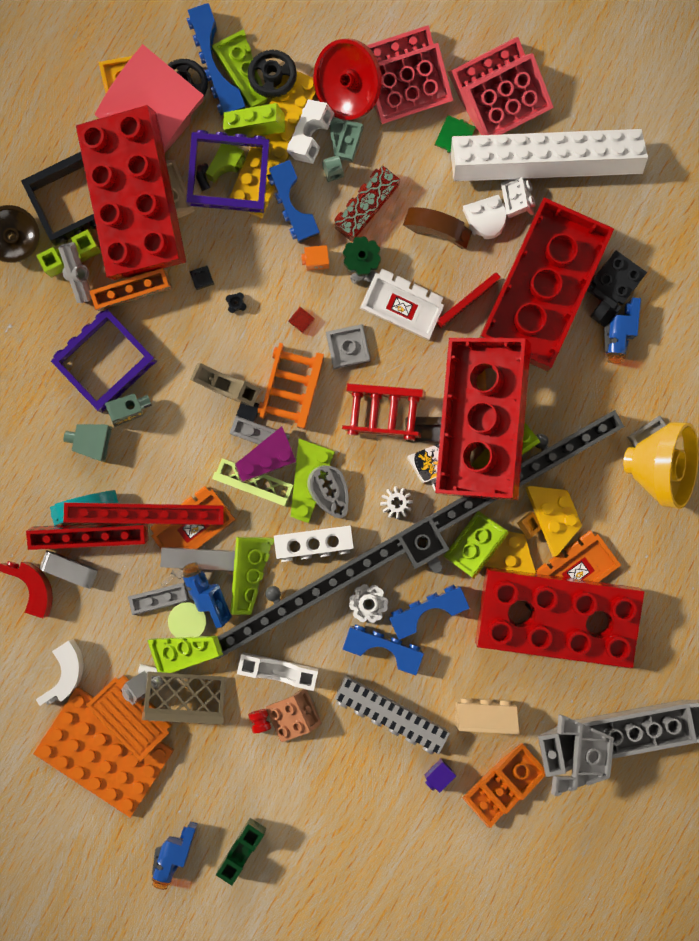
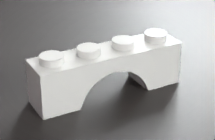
(269, 668)

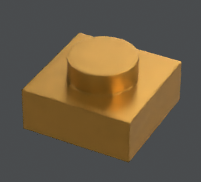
(529, 525)

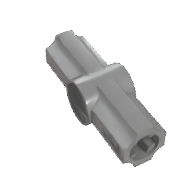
(75, 272)

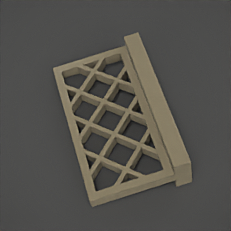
(178, 715)

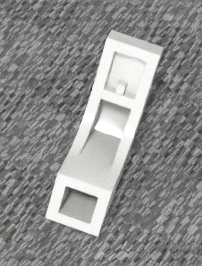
(72, 668)

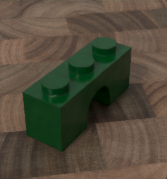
(240, 851)

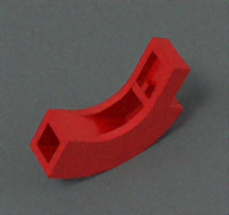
(38, 585)

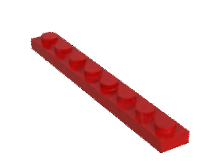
(143, 513)

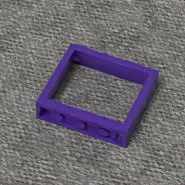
(227, 203)
(125, 382)

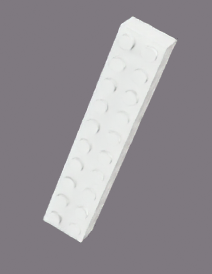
(548, 155)

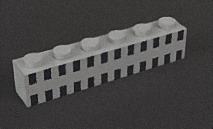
(392, 715)

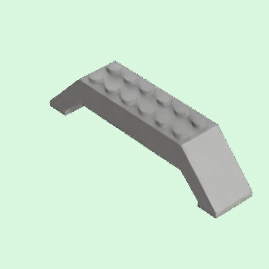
(633, 733)

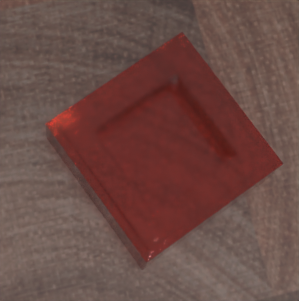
(301, 320)

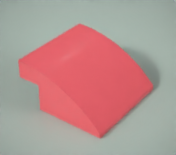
(411, 75)
(155, 84)
(501, 88)

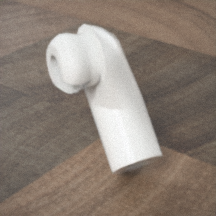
(155, 679)

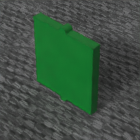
(451, 128)

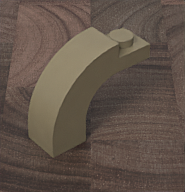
(225, 385)

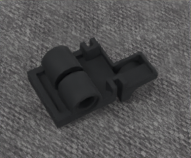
(614, 285)

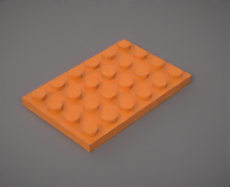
(96, 758)

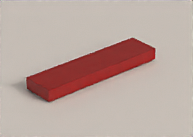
(468, 300)

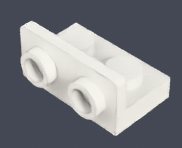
(518, 197)

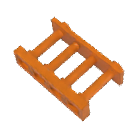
(305, 399)

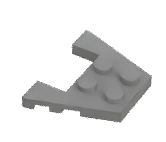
(591, 756)

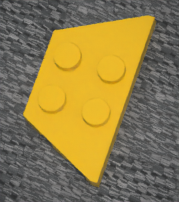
(555, 515)
(512, 554)

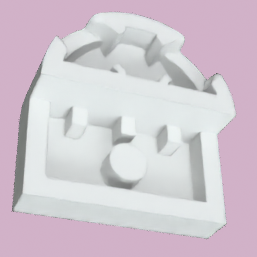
(486, 217)

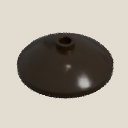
(26, 231)

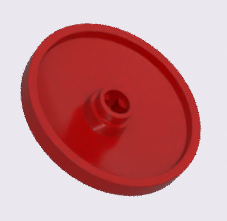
(348, 78)

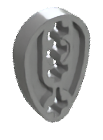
(318, 492)

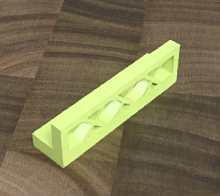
(251, 489)

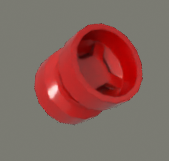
(259, 719)

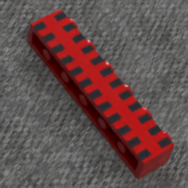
(86, 535)

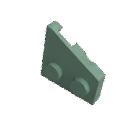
(345, 138)

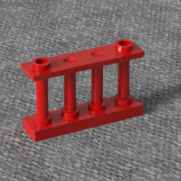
(376, 393)

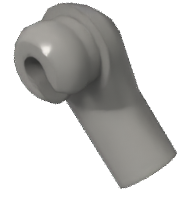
(355, 278)

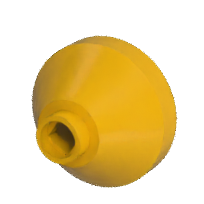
(666, 464)

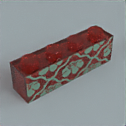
(367, 203)

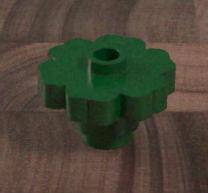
(361, 247)

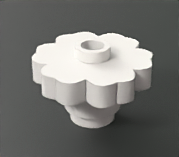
(373, 612)

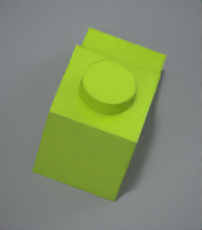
(227, 159)

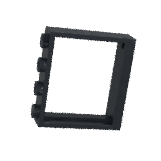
(46, 177)

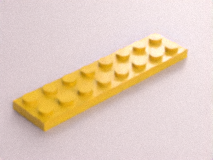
(292, 105)

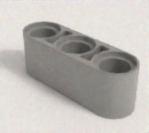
(68, 569)

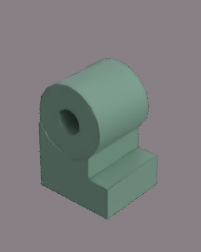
(333, 168)

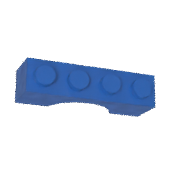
(283, 178)
(406, 621)
(407, 657)

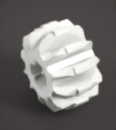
(402, 498)

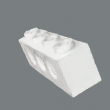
(283, 542)

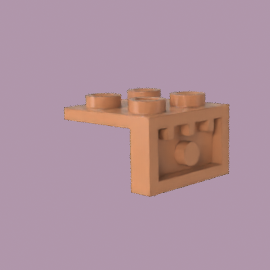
(294, 716)

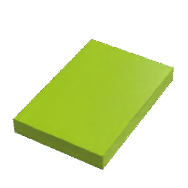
(476, 544)

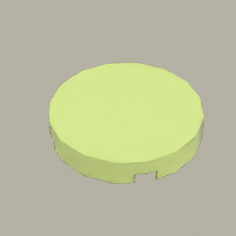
(186, 620)

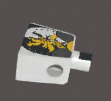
(425, 464)

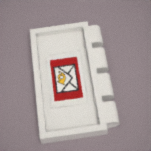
(401, 305)

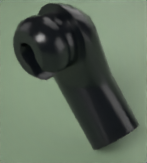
(200, 176)

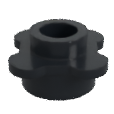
(235, 307)

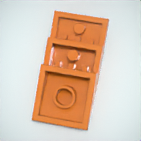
(505, 785)

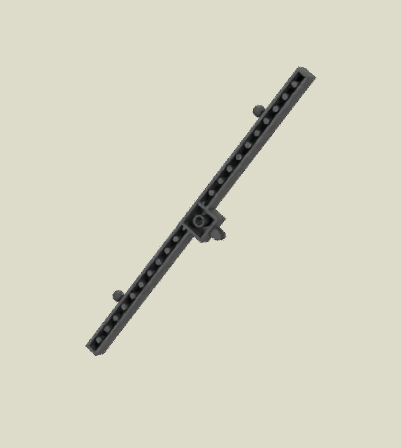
(407, 540)

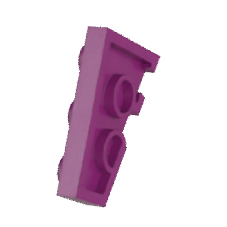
(266, 457)

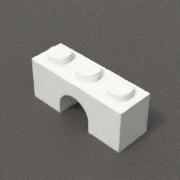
(314, 116)

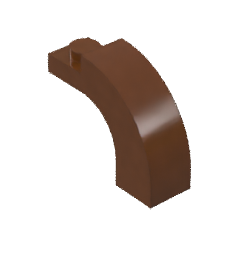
(438, 223)

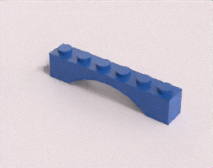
(204, 25)

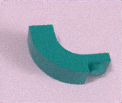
(57, 510)

